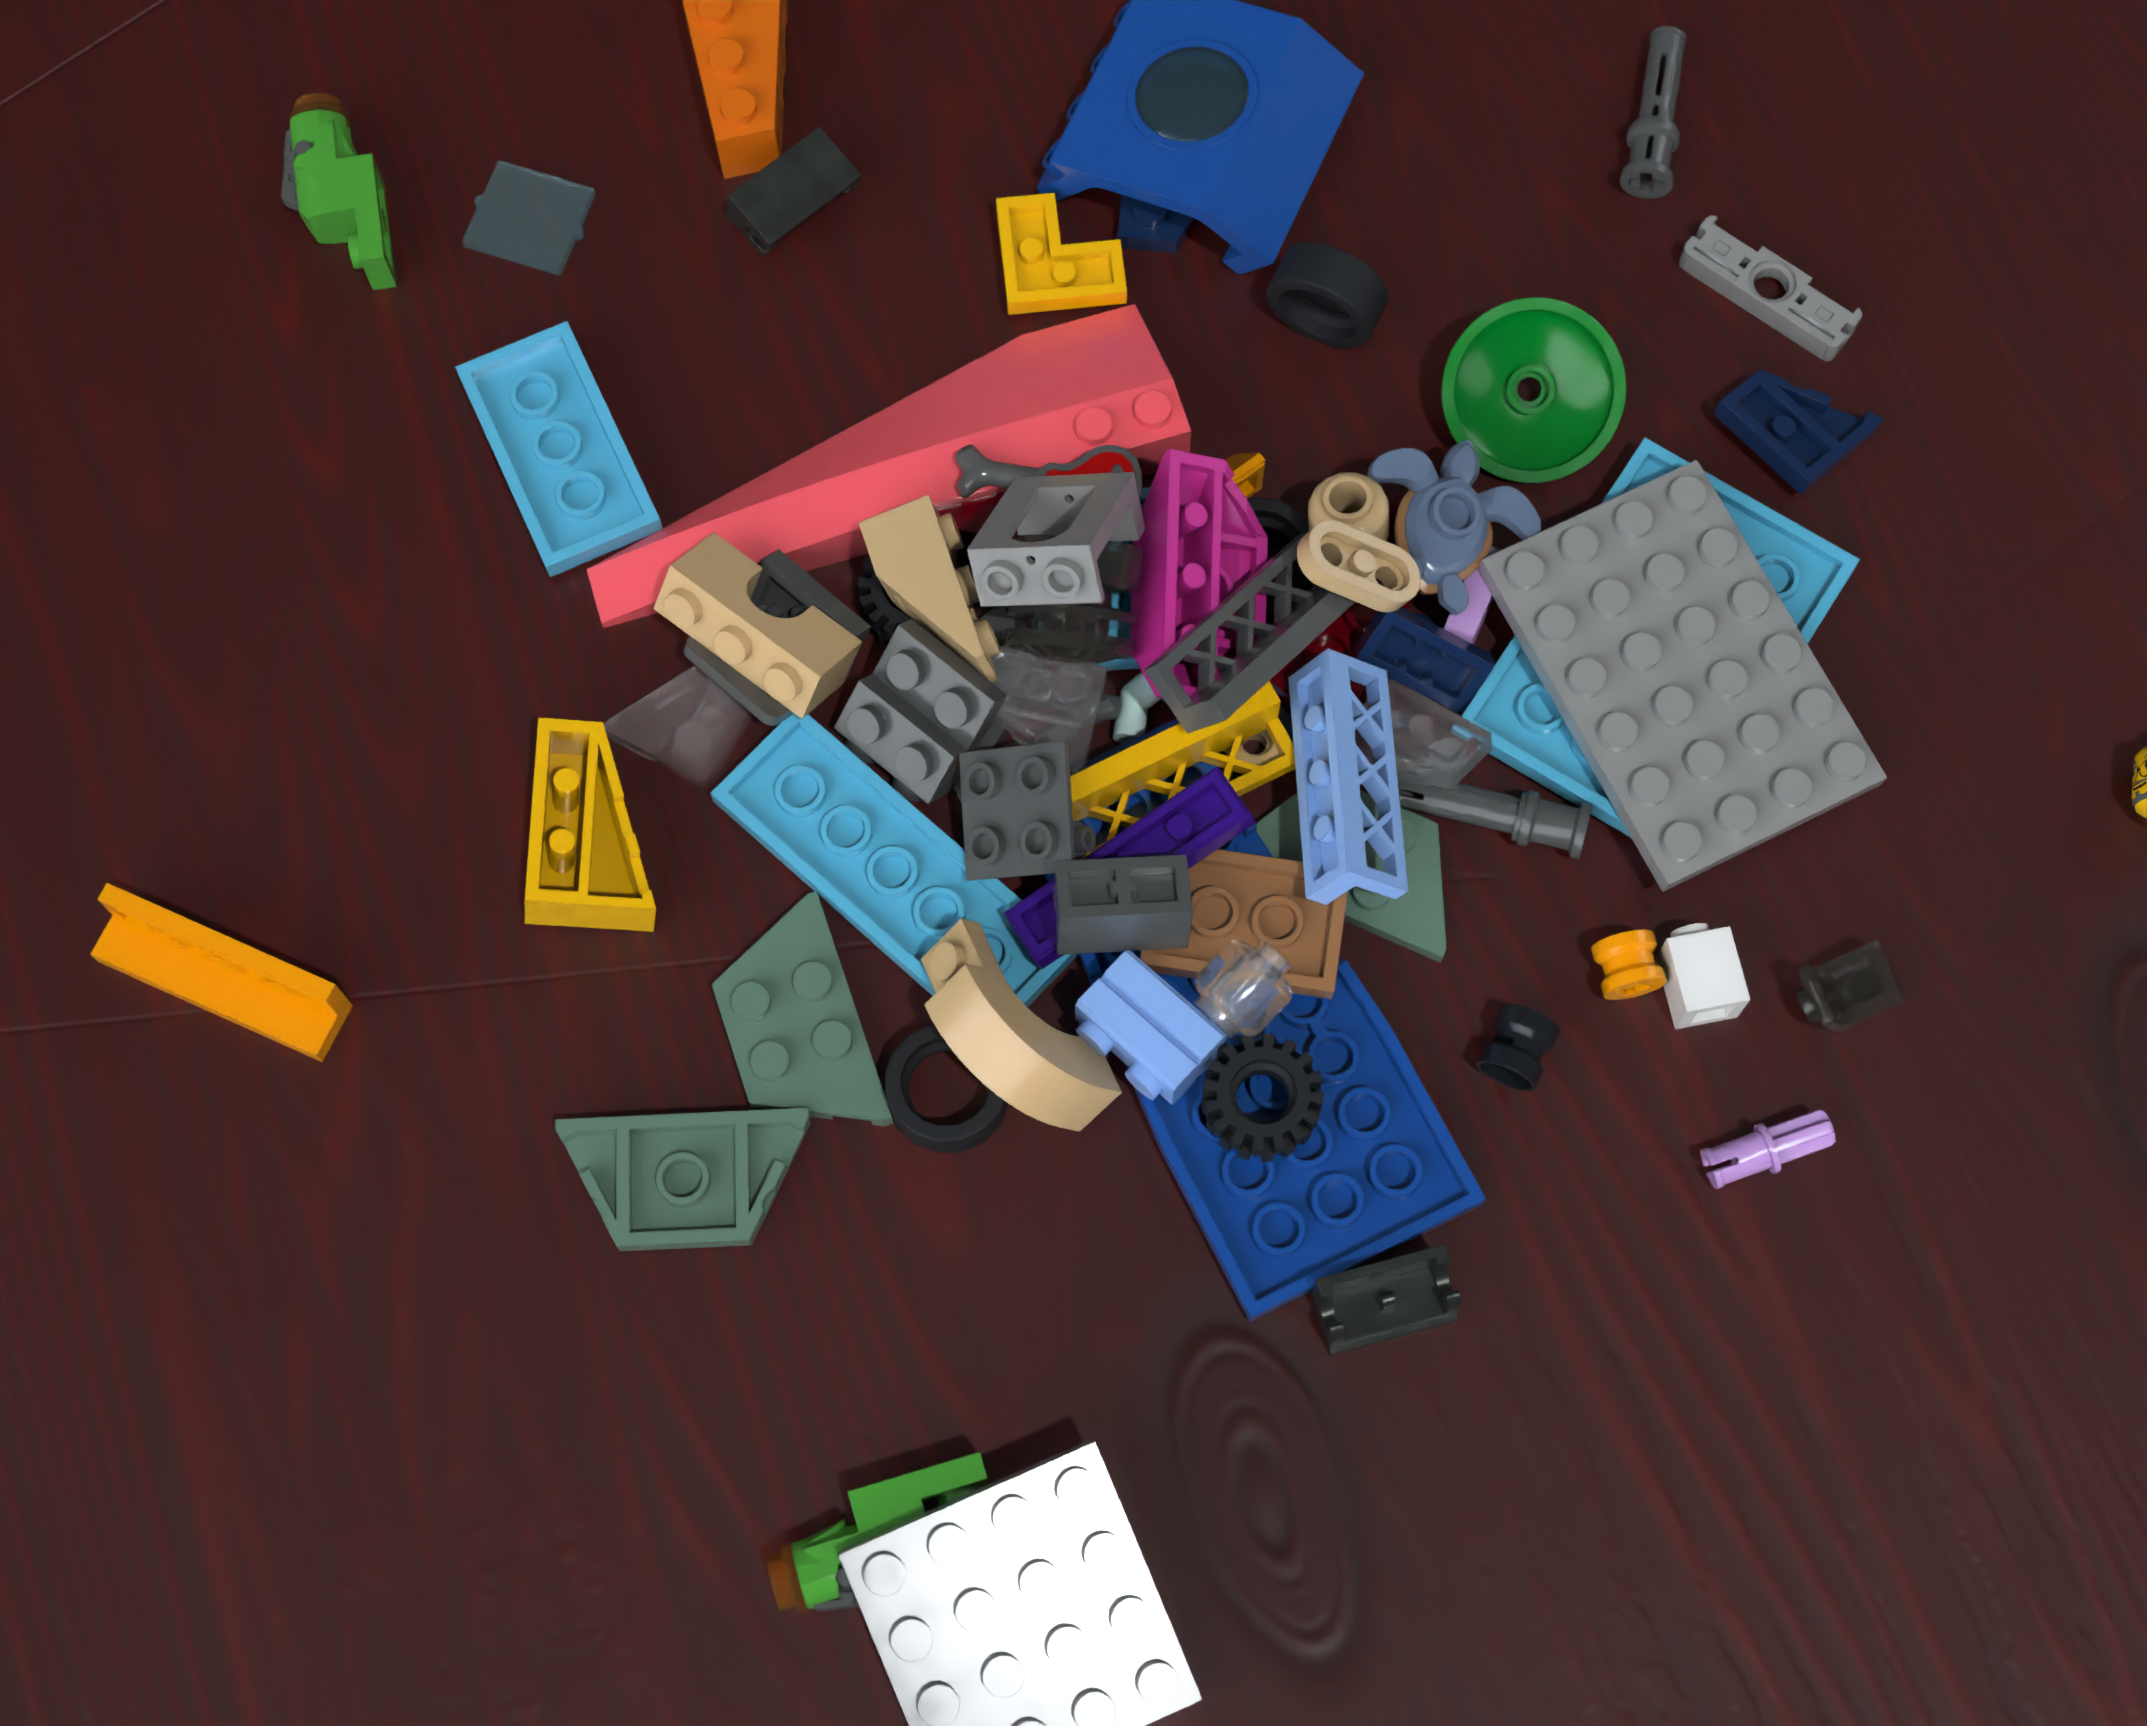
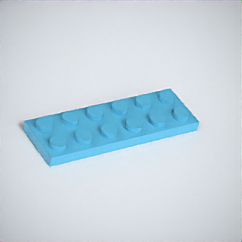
(871, 853)

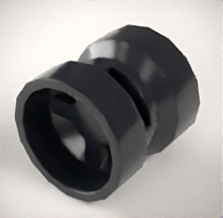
(1518, 1047)

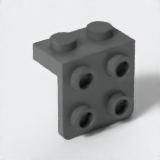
(782, 592)

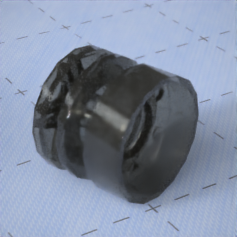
(1081, 630)

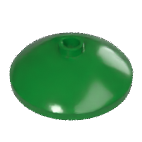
(1577, 395)

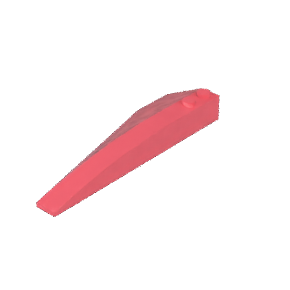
(1020, 404)

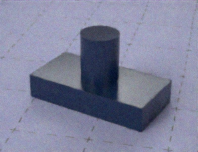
(1424, 657)

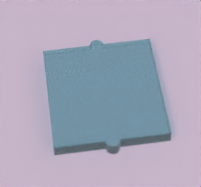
(529, 217)

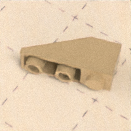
(919, 570)

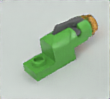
(335, 188)
(810, 1570)

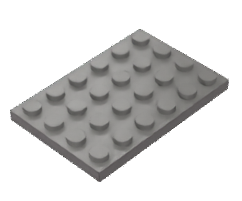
(1680, 674)

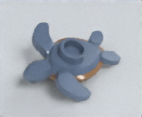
(1446, 520)

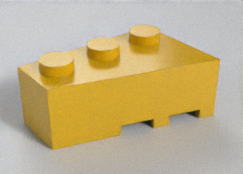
(581, 841)

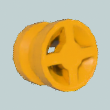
(1628, 964)

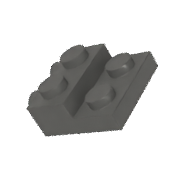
(919, 713)

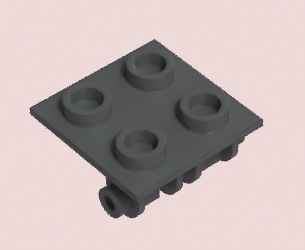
(1019, 811)

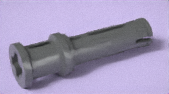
(1654, 155)
(1524, 817)

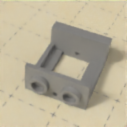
(1065, 566)

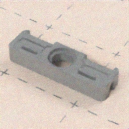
(1799, 315)

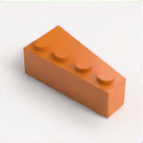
(742, 76)

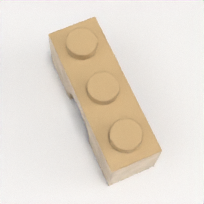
(788, 658)

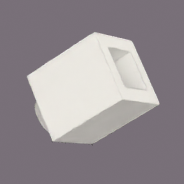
(1702, 975)

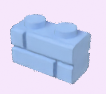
(1147, 1028)

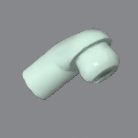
(1136, 701)

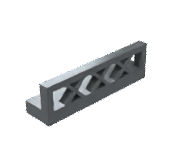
(1255, 659)

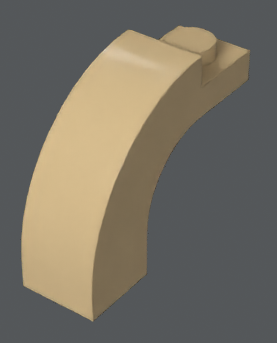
(1005, 1043)

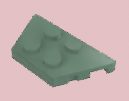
(1412, 919)
(798, 1023)
(684, 1174)

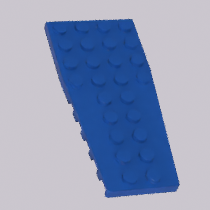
(1364, 1179)

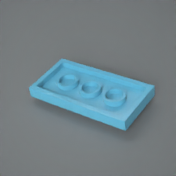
(559, 448)

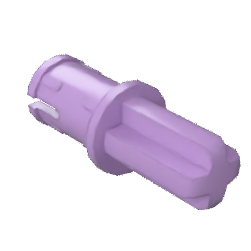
(1769, 1147)

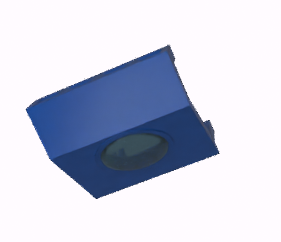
(1207, 117)

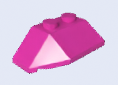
(1198, 551)

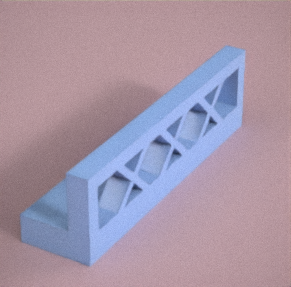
(1330, 777)

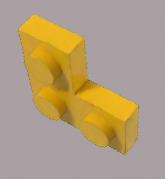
(1049, 275)

